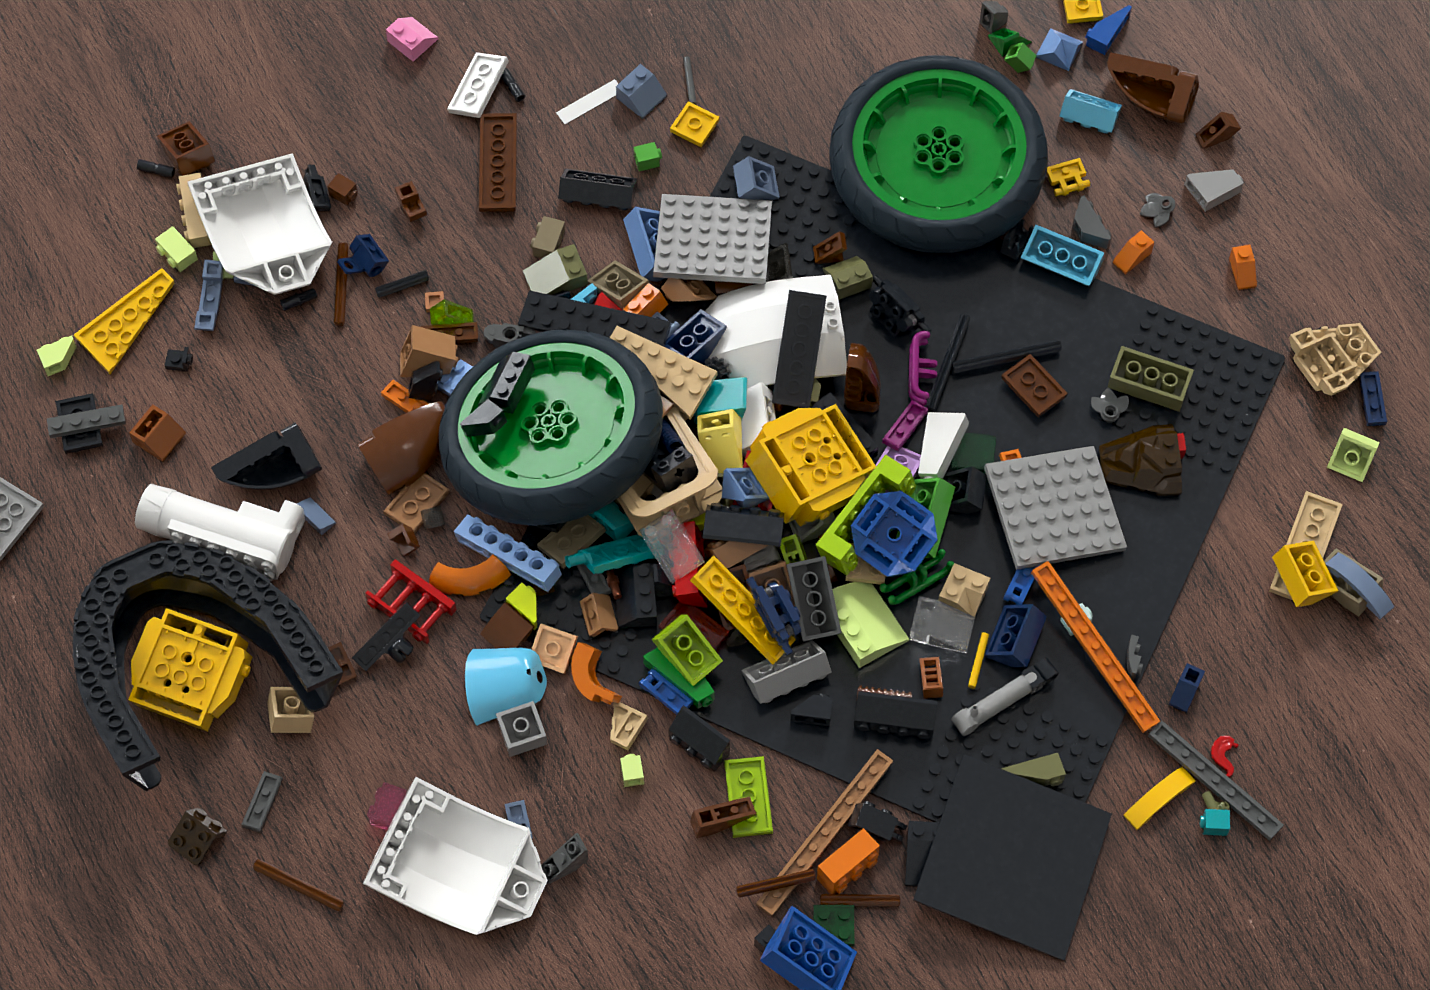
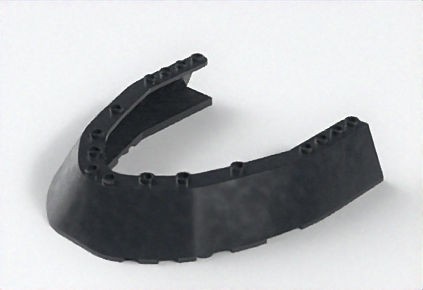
(195, 581)

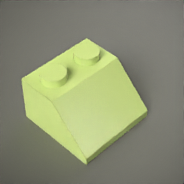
(1353, 454)

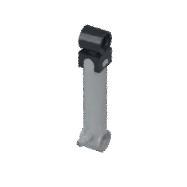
(1029, 682)

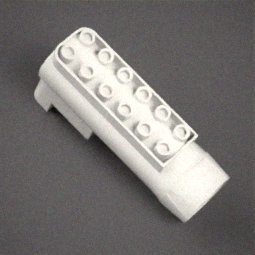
(250, 536)

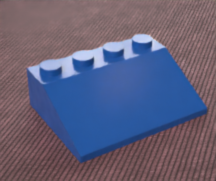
(808, 954)

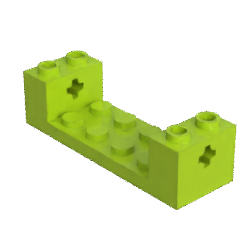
(834, 543)

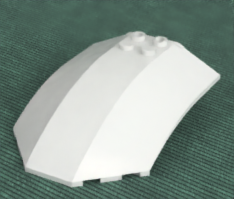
(263, 224)
(756, 327)
(457, 862)

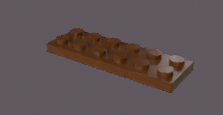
(497, 162)

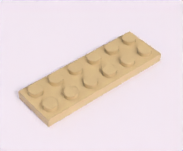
(1313, 522)

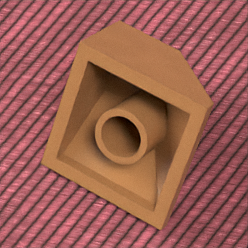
(687, 290)

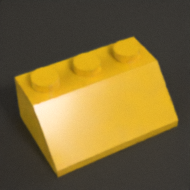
(1304, 573)

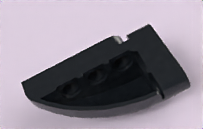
(270, 462)

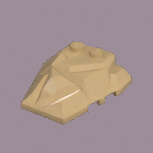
(1333, 356)

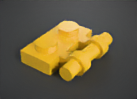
(1065, 172)

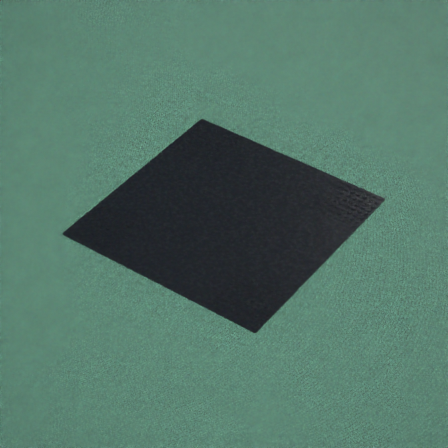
(1127, 590)

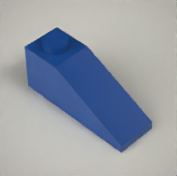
(1106, 30)

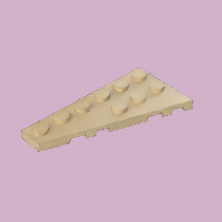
(677, 376)

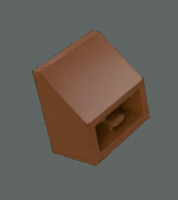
(157, 433)

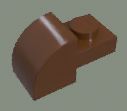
(410, 201)

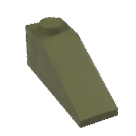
(1043, 770)

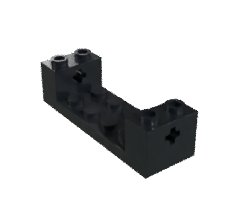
(671, 470)

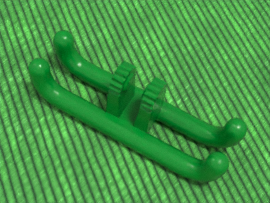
(918, 579)

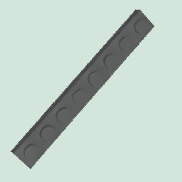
(1215, 780)

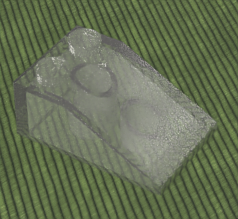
(672, 546)

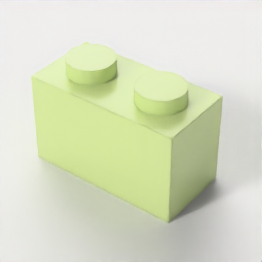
(176, 249)

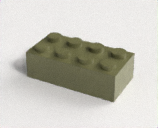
(1150, 378)

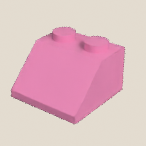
(410, 37)

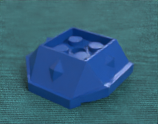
(889, 513)

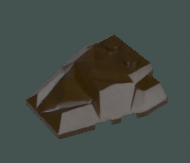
(1144, 461)

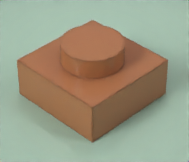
(432, 299)

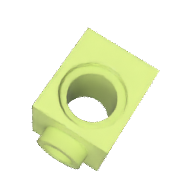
(632, 770)

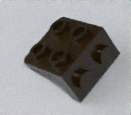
(195, 835)

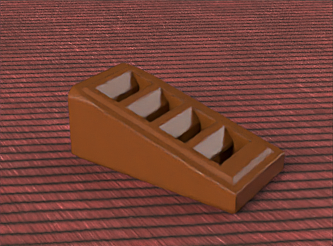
(931, 689)

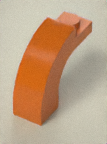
(584, 675)

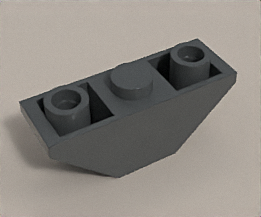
(1090, 226)
(565, 859)

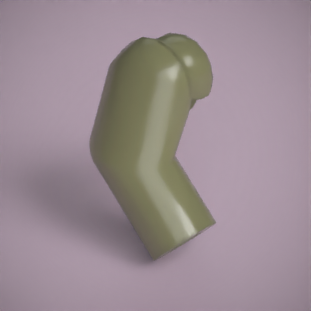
(1212, 804)

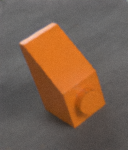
(1134, 252)
(1243, 267)

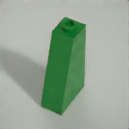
(700, 693)

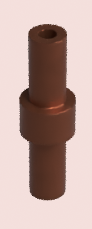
(613, 582)

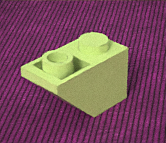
(57, 355)

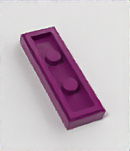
(905, 425)

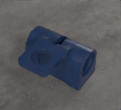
(366, 257)

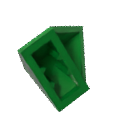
(1004, 38)

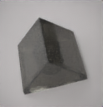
(779, 264)

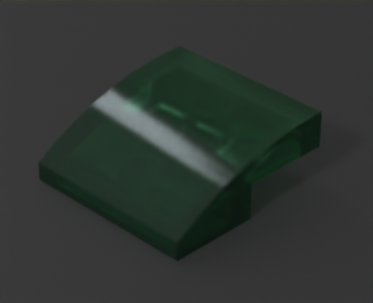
(974, 451)

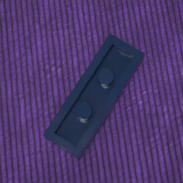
(1372, 398)

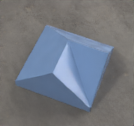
(1059, 49)
(743, 487)

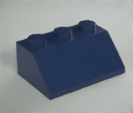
(1016, 635)

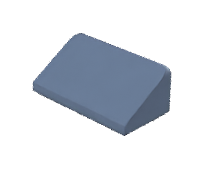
(316, 516)

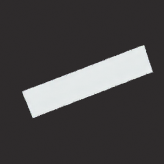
(588, 102)

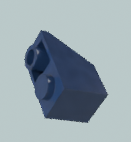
(1186, 687)

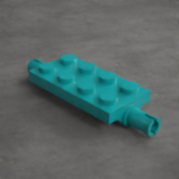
(611, 554)

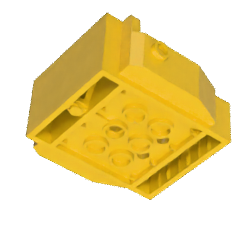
(814, 488)
(211, 675)

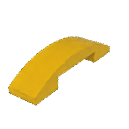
(1158, 797)

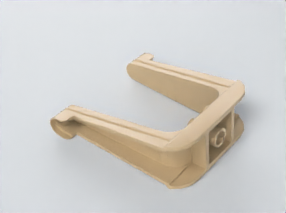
(688, 499)

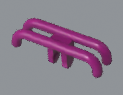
(916, 368)

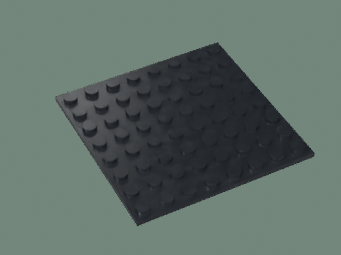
(1012, 857)

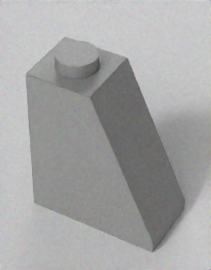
(1213, 187)

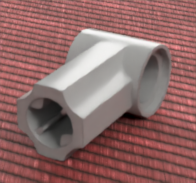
(762, 558)

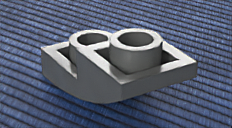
(1133, 659)

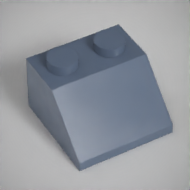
(640, 91)
(755, 180)

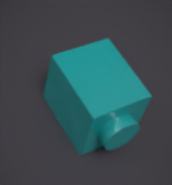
(1215, 822)

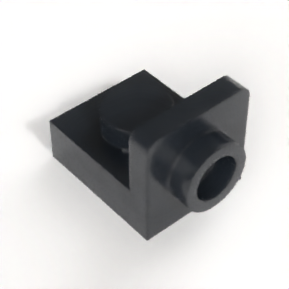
(178, 359)

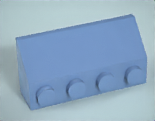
(642, 233)

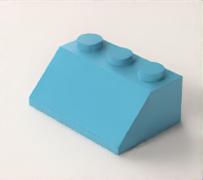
(1090, 111)

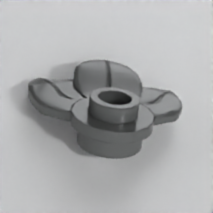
(1156, 210)
(1109, 403)

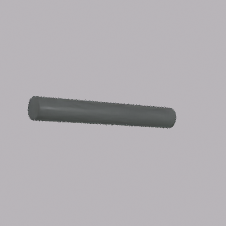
(689, 80)

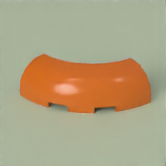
(469, 580)

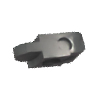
(498, 334)

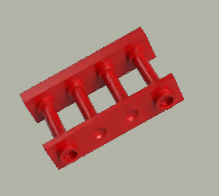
(414, 583)

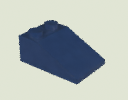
(697, 337)

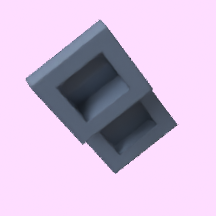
(517, 814)

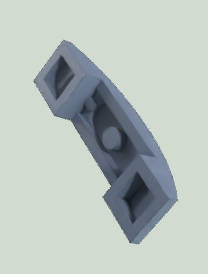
(210, 296)
(1362, 583)

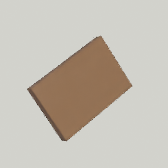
(420, 495)

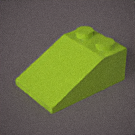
(687, 649)

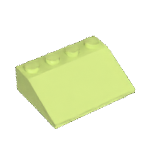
(866, 622)

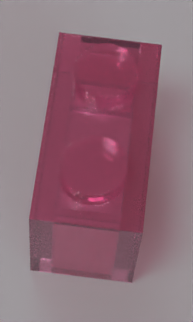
(386, 805)

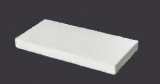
(478, 85)

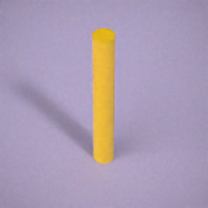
(978, 660)

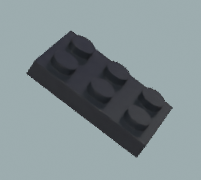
(83, 440)

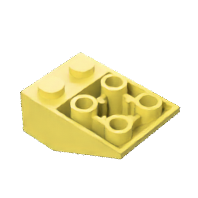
(721, 438)

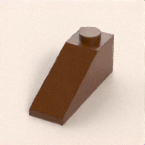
(721, 816)

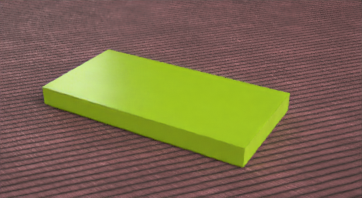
(744, 779)

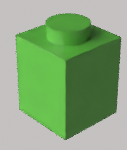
(1020, 57)
(647, 156)

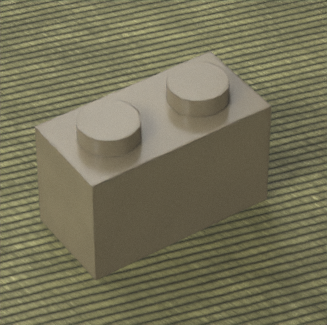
(548, 237)

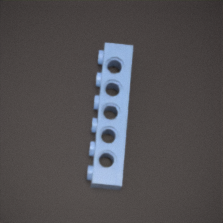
(544, 577)

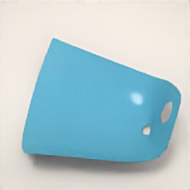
(500, 681)

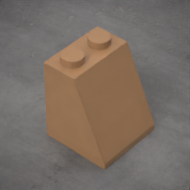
(425, 347)

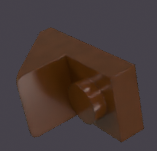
(831, 249)

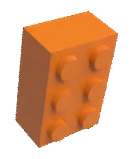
(848, 862)

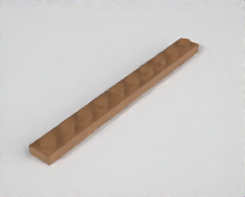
(828, 828)

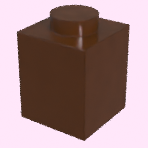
(342, 189)

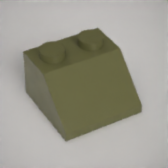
(850, 276)

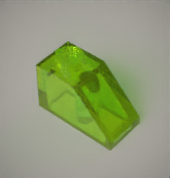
(450, 313)

